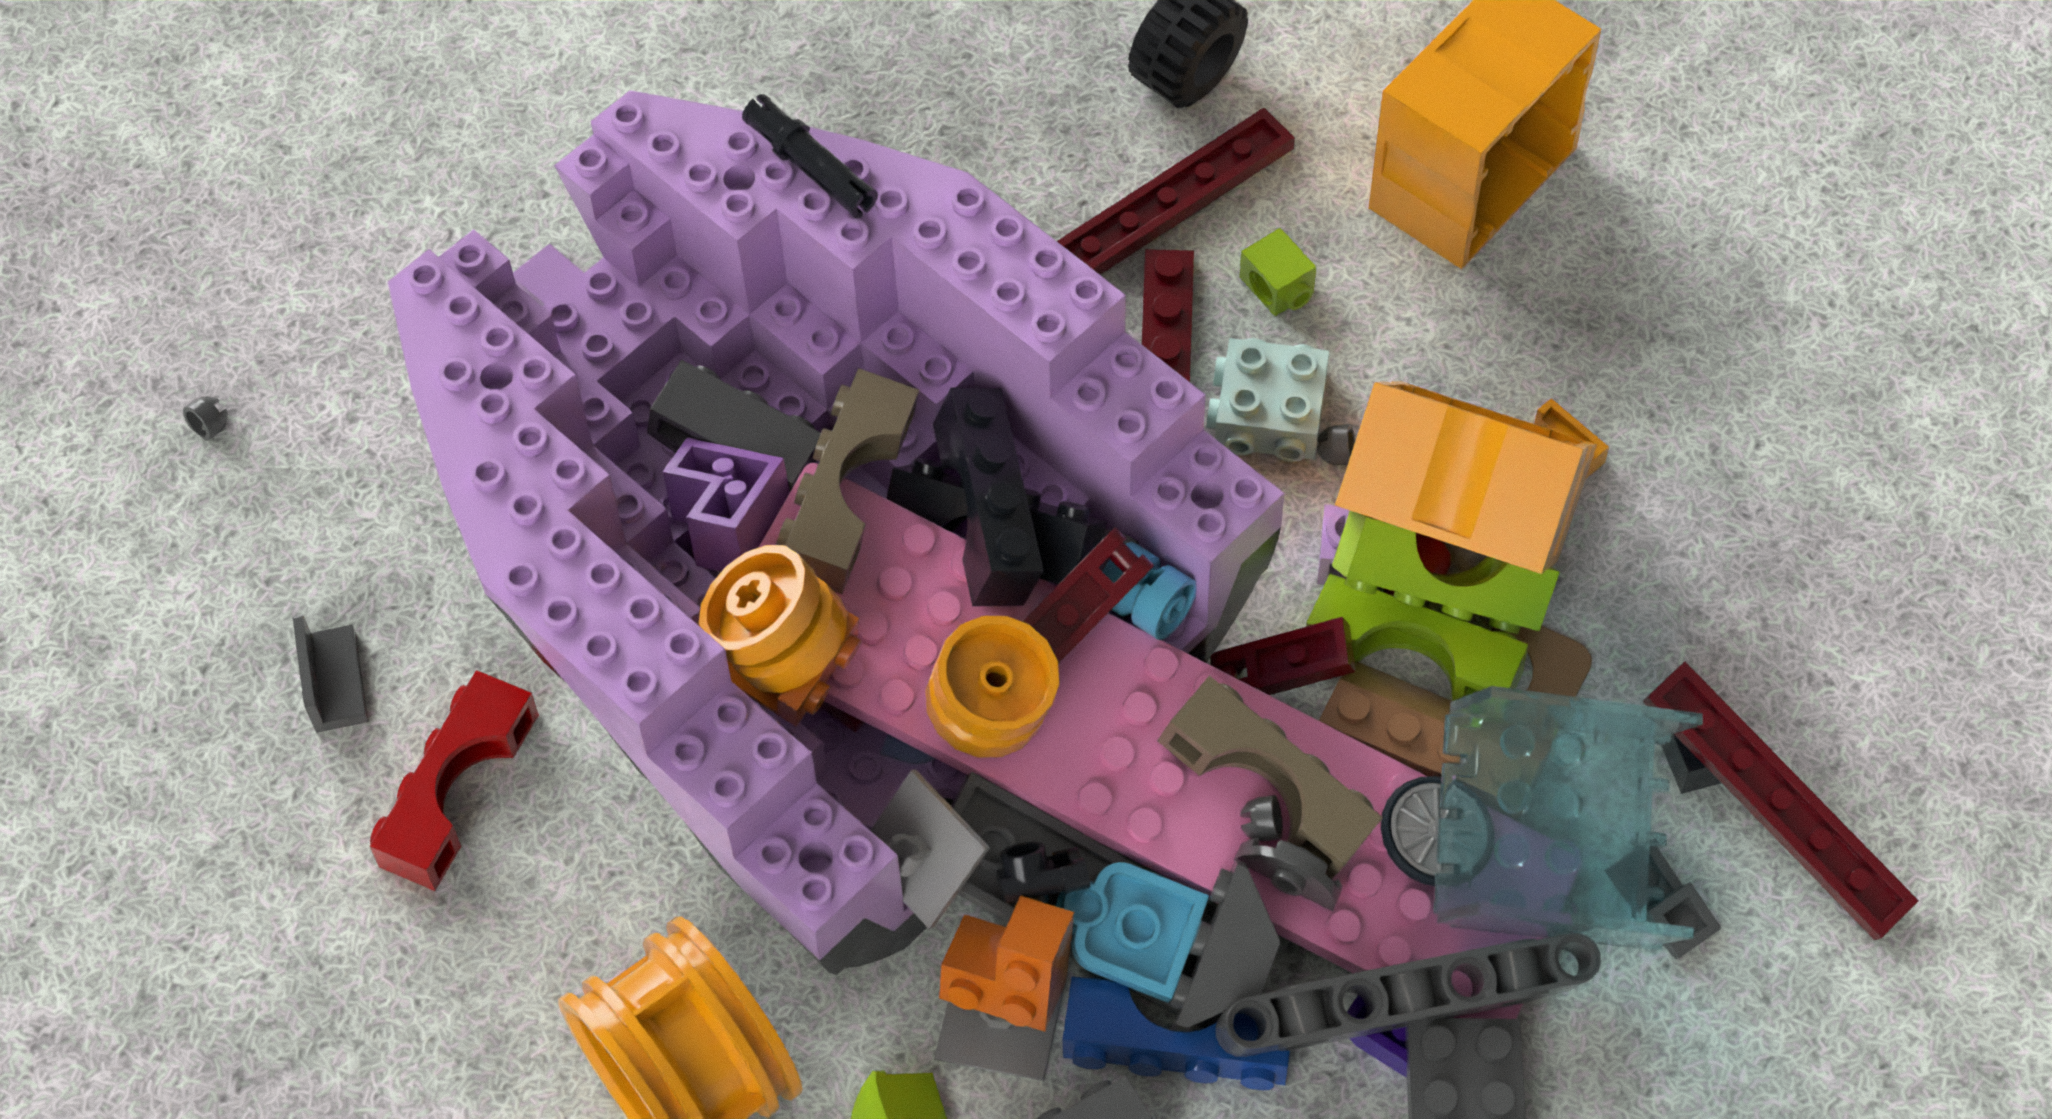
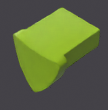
(898, 1097)

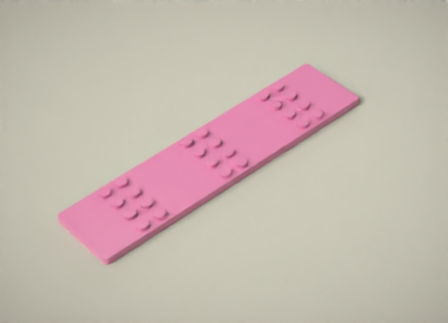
(1100, 752)

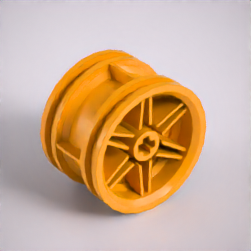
(681, 1035)

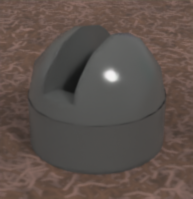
(203, 412)
(1336, 444)
(1265, 818)

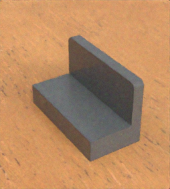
(330, 676)

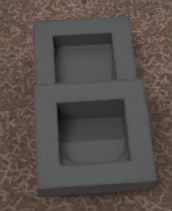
(1680, 906)

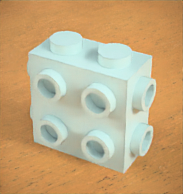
(1269, 398)

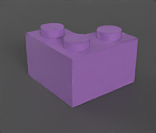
(724, 498)

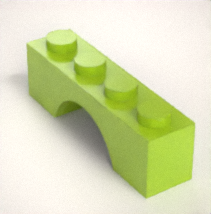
(1388, 557)
(1465, 652)

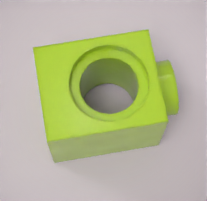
(1278, 272)

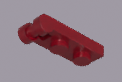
(1087, 594)
(1291, 657)

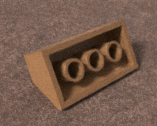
(1391, 718)

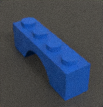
(1109, 1028)

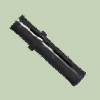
(794, 143)

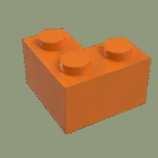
(1013, 968)

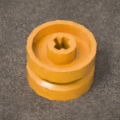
(774, 618)
(992, 686)

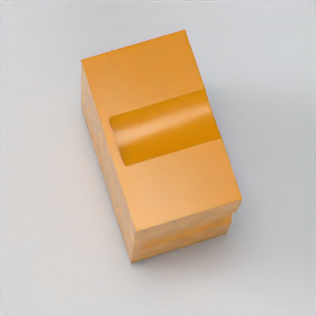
(1481, 121)
(1465, 475)

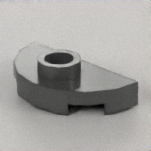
(1292, 870)

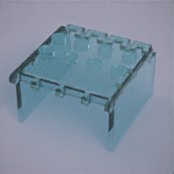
(1552, 816)

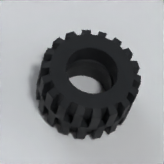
(1187, 47)

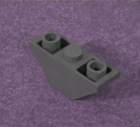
(1231, 951)

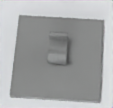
(932, 847)
(994, 1044)

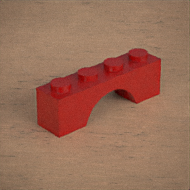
(483, 724)

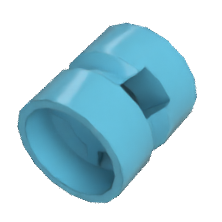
(1158, 599)

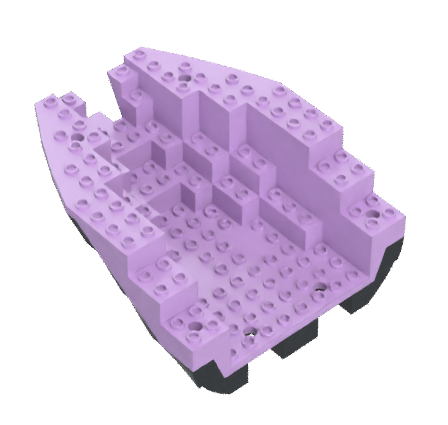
(749, 268)

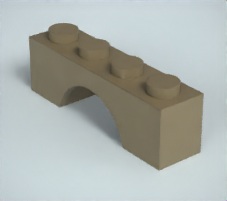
(868, 428)
(1223, 732)

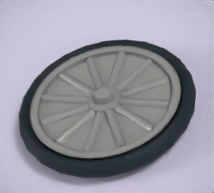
(1411, 828)

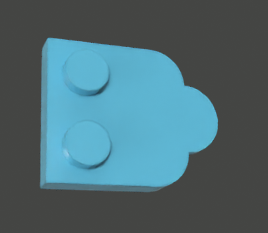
(1134, 927)

